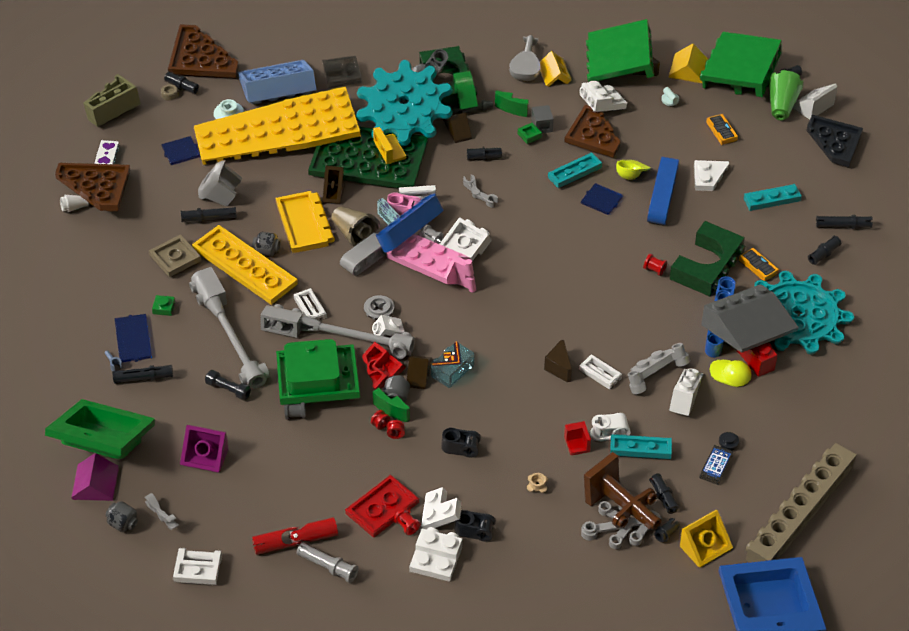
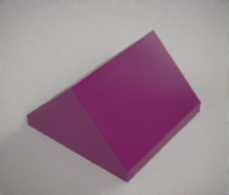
(204, 448)
(95, 479)

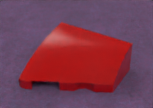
(381, 365)

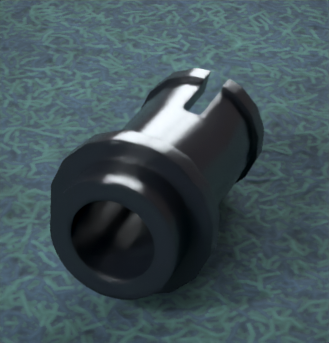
(663, 533)

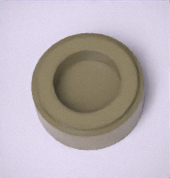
(169, 92)

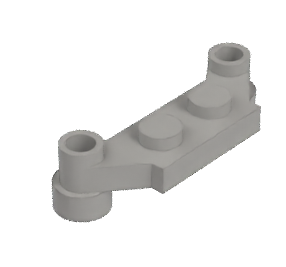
(656, 361)

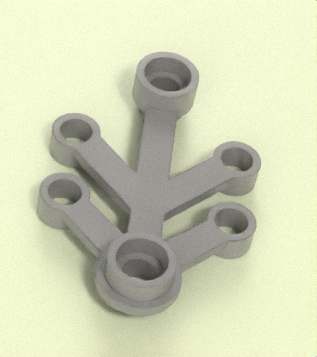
(608, 526)

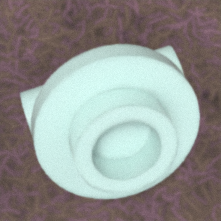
(669, 98)

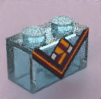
(452, 364)

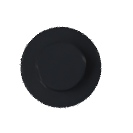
(728, 440)

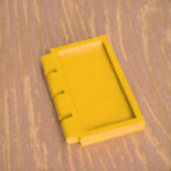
(304, 221)

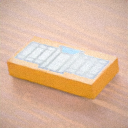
(722, 129)
(758, 264)

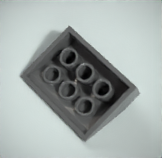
(748, 318)

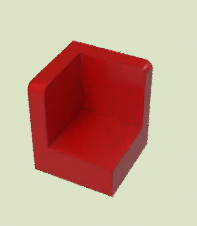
(577, 438)

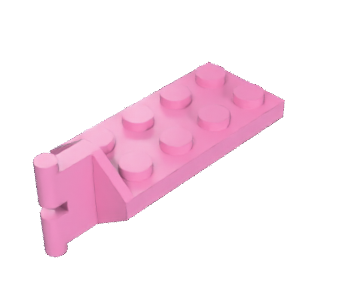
(435, 261)

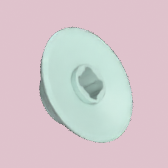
(227, 108)

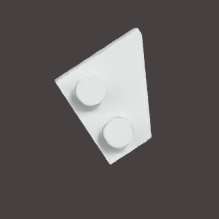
(708, 174)

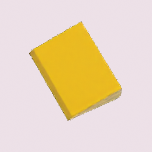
(688, 64)
(705, 539)

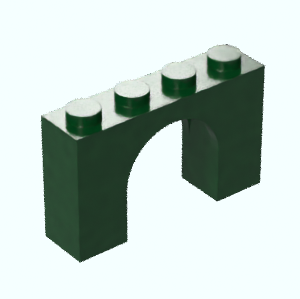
(454, 64)
(705, 277)

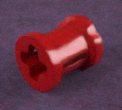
(655, 264)
(407, 522)

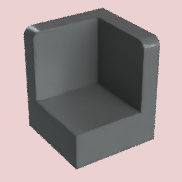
(542, 118)

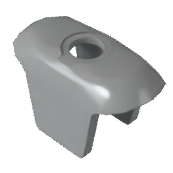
(219, 184)

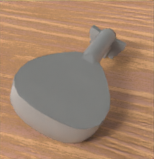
(526, 65)

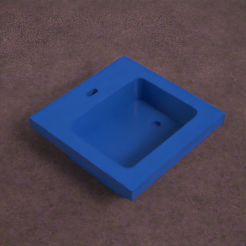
(771, 596)

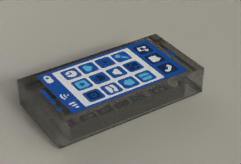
(716, 464)

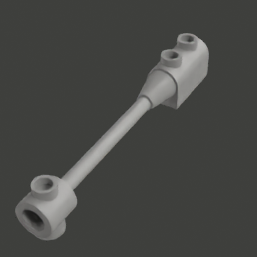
(214, 298)
(293, 321)

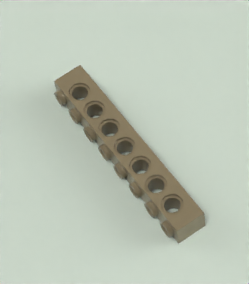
(801, 505)

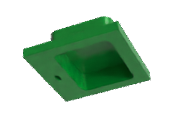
(317, 372)
(100, 429)

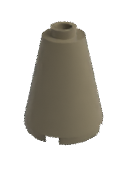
(355, 224)

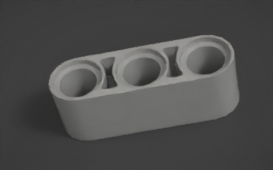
(362, 255)

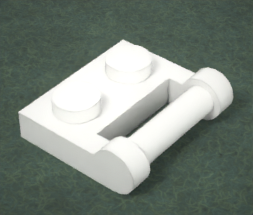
(197, 571)

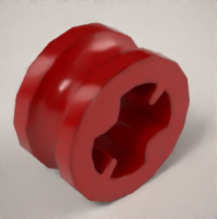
(380, 419)
(395, 429)

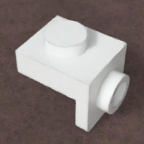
(387, 326)

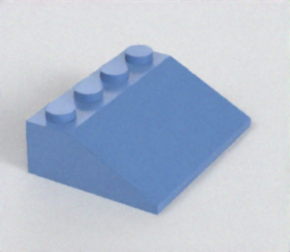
(277, 81)

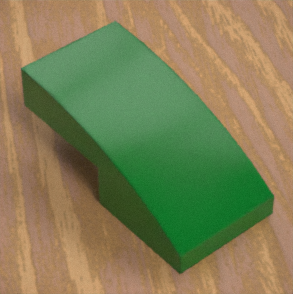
(465, 89)
(512, 105)
(393, 407)

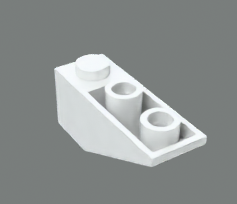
(685, 391)

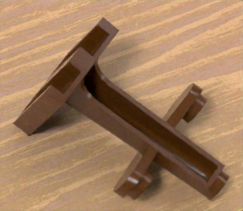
(604, 480)

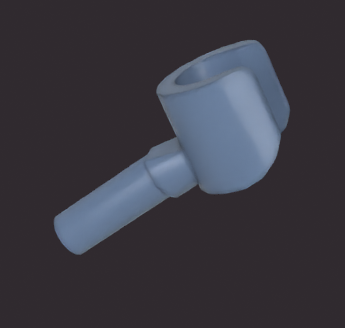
(113, 360)

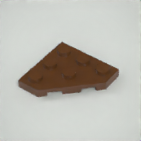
(593, 133)

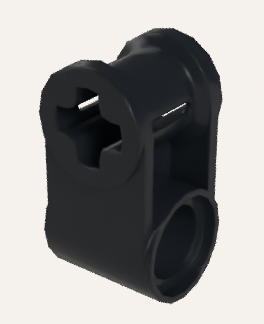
(458, 442)
(475, 525)

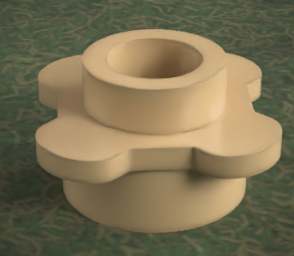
(537, 478)

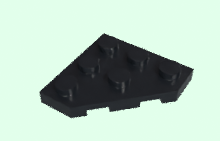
(835, 138)

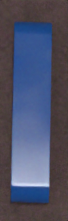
(663, 190)
(409, 222)
(714, 344)

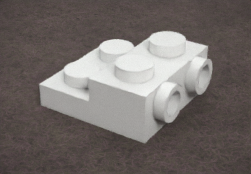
(601, 98)
(467, 238)
(436, 554)

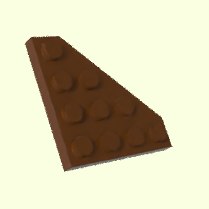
(199, 55)
(96, 183)

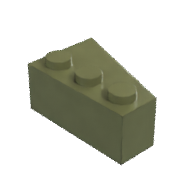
(111, 101)

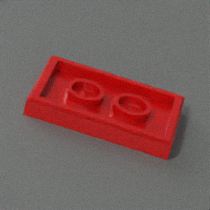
(378, 506)

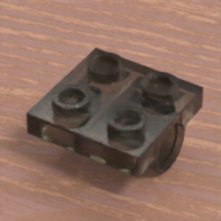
(342, 71)

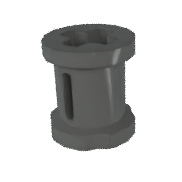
(295, 410)

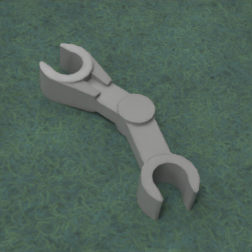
(476, 193)
(153, 504)

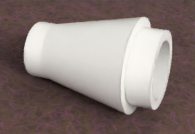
(72, 202)

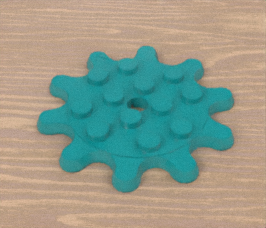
(405, 119)
(818, 309)

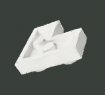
(438, 511)

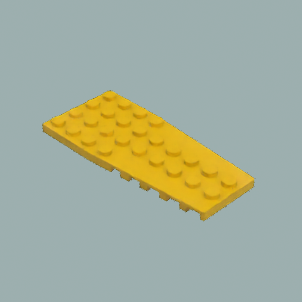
(286, 124)

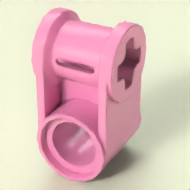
(401, 202)

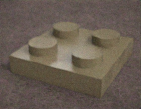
(175, 255)

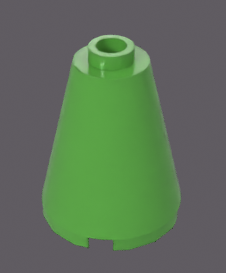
(784, 93)

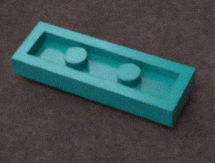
(574, 170)
(772, 197)
(641, 446)

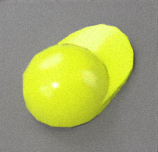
(630, 169)
(731, 373)

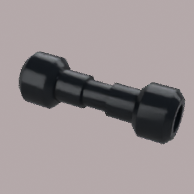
(214, 379)

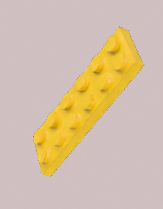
(245, 264)

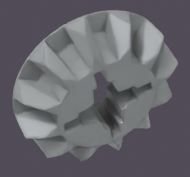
(380, 302)

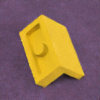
(553, 68)
(388, 146)

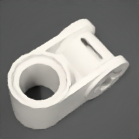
(609, 424)

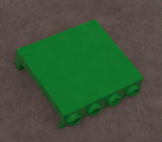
(620, 51)
(742, 61)

